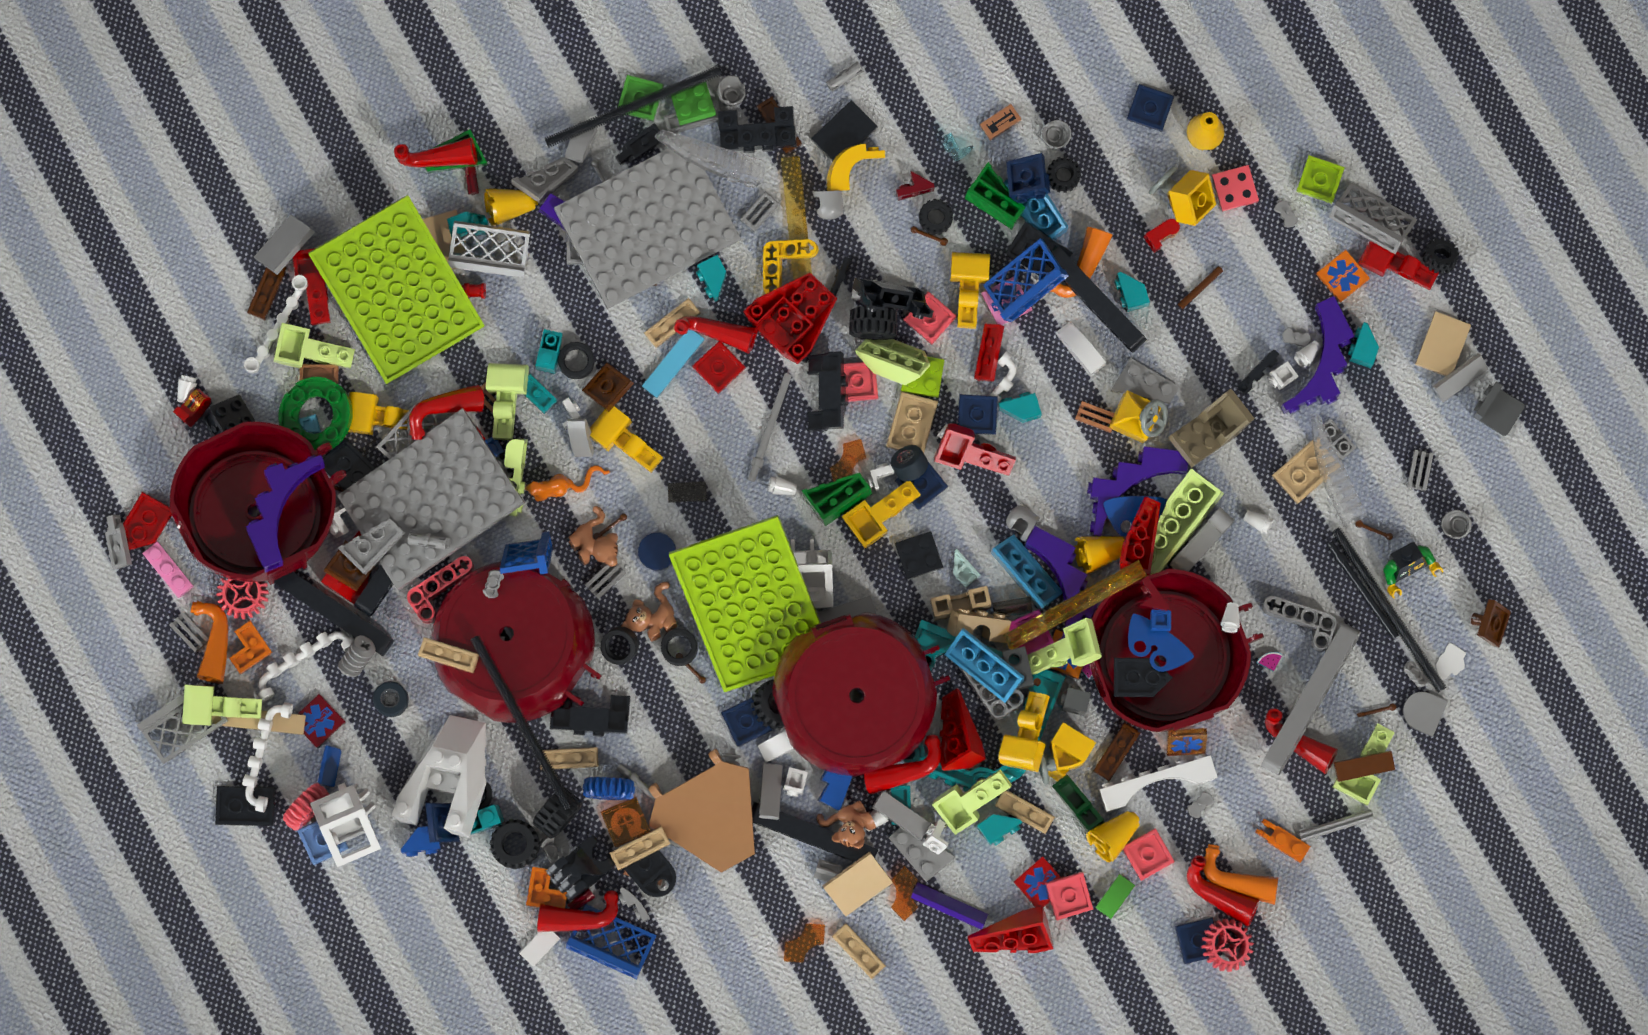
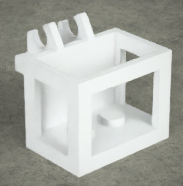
(817, 573)
(343, 818)

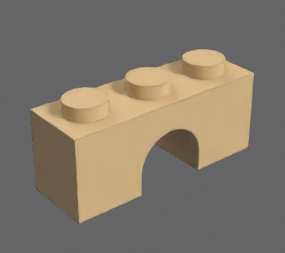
(974, 600)
(993, 625)

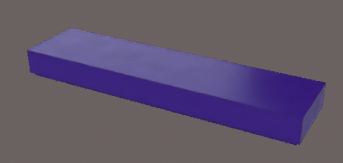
(949, 906)

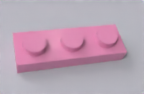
(168, 569)

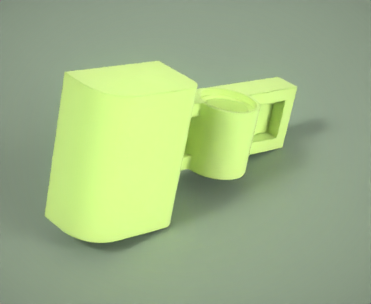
(295, 346)
(507, 382)
(515, 458)
(1079, 645)
(201, 705)
(1364, 787)
(960, 808)

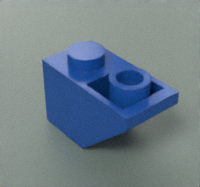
(420, 842)

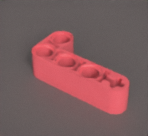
(442, 586)

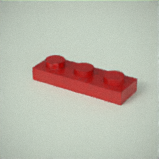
(989, 352)

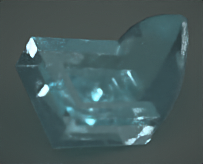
(951, 146)

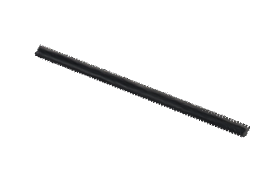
(634, 105)
(1389, 610)
(521, 722)

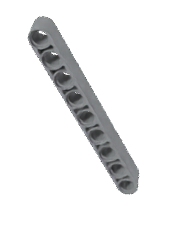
(1310, 699)

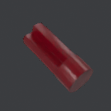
(471, 180)
(581, 900)

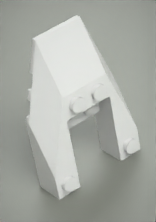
(452, 766)

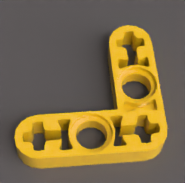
(782, 254)

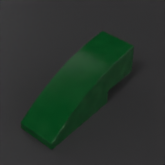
(1078, 803)

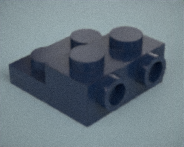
(1027, 178)

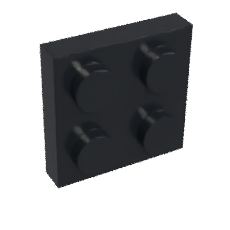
(918, 555)

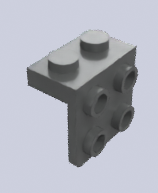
(1498, 409)

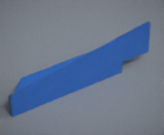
(835, 789)

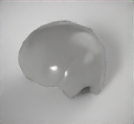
(731, 91)
(1056, 134)
(1456, 524)

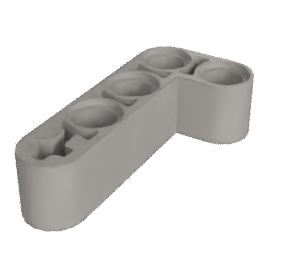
(1202, 541)
(1298, 619)
(989, 703)

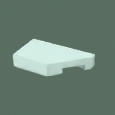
(964, 570)

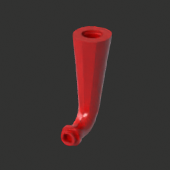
(452, 154)
(732, 334)
(468, 398)
(1311, 750)
(906, 772)
(1230, 902)
(563, 919)

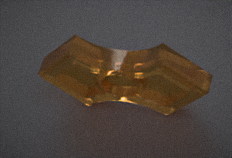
(852, 454)
(904, 883)
(797, 949)

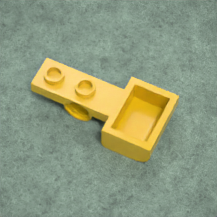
(970, 271)
(368, 414)
(612, 430)
(868, 521)
(1024, 749)

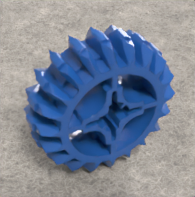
(608, 788)

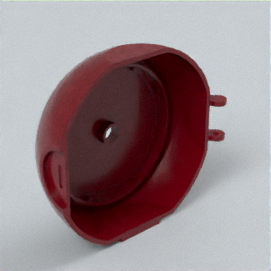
(220, 484)
(848, 654)
(543, 658)
(1198, 687)

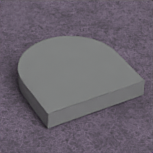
(1423, 712)

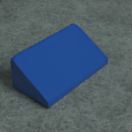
(329, 766)

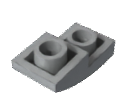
(580, 145)
(579, 437)
(1340, 440)
(629, 899)

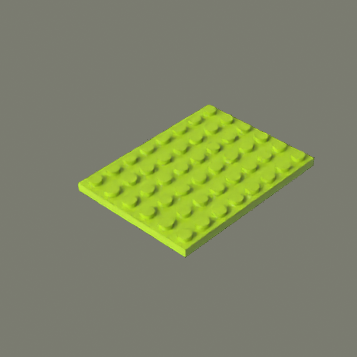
(396, 289)
(745, 599)

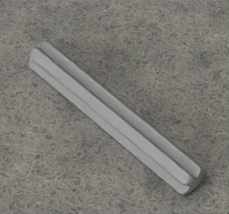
(1336, 825)

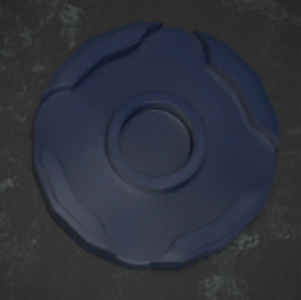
(655, 550)

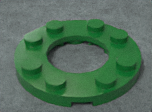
(317, 387)

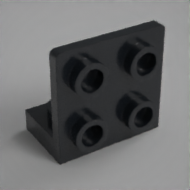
(226, 415)

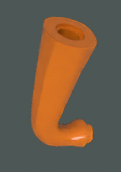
(1093, 248)
(215, 655)
(1254, 886)

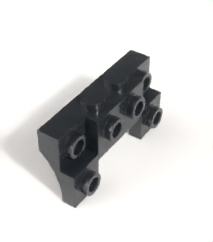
(758, 136)
(881, 294)
(831, 391)
(593, 720)

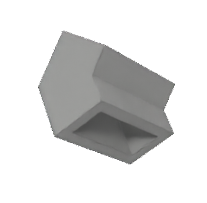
(827, 870)

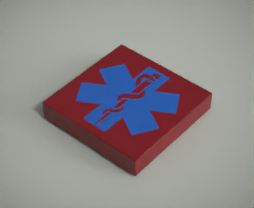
(320, 721)

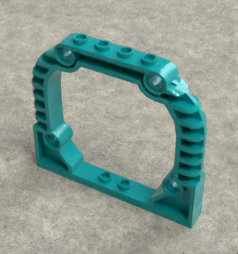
(1051, 683)

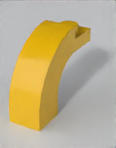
(842, 164)

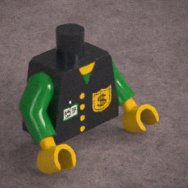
(1406, 562)

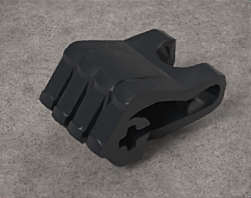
(579, 869)

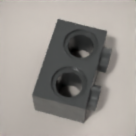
(1022, 667)
(1075, 701)

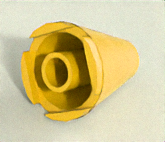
(1205, 131)
(506, 204)
(1097, 551)
(1113, 835)

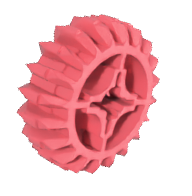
(238, 601)
(300, 810)
(1230, 952)

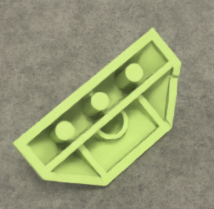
(893, 359)

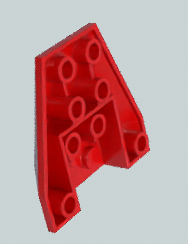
(792, 316)

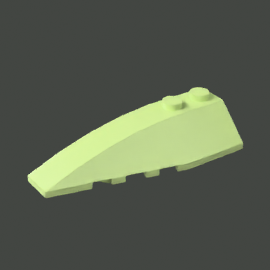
(1182, 516)

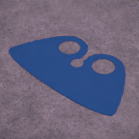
(1126, 508)
(1167, 644)

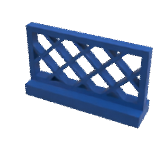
(1030, 295)
(528, 555)
(608, 958)

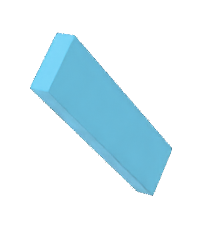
(673, 363)

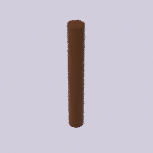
(1200, 287)

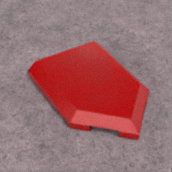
(146, 521)

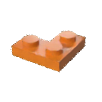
(254, 649)
(540, 893)

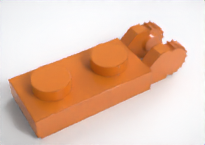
(1284, 841)

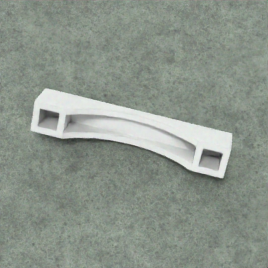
(1195, 771)

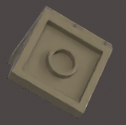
(1212, 428)

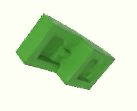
(1115, 896)

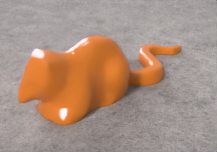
(559, 484)

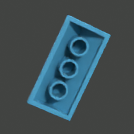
(1044, 216)
(1026, 572)
(984, 665)

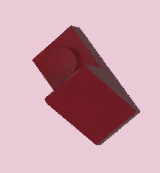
(919, 187)
(1156, 601)

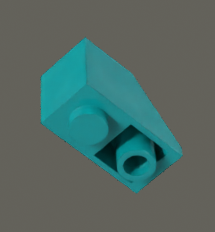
(469, 218)
(713, 275)
(1132, 291)
(1365, 348)
(549, 351)
(1023, 408)
(487, 819)
(998, 826)

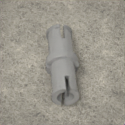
(844, 76)
(428, 540)

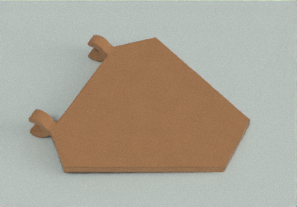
(709, 814)

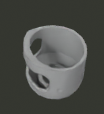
(830, 204)
(1022, 521)

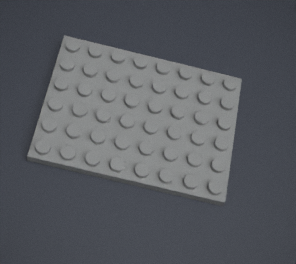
(646, 225)
(434, 486)

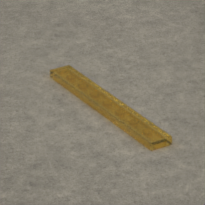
(795, 212)
(1074, 605)

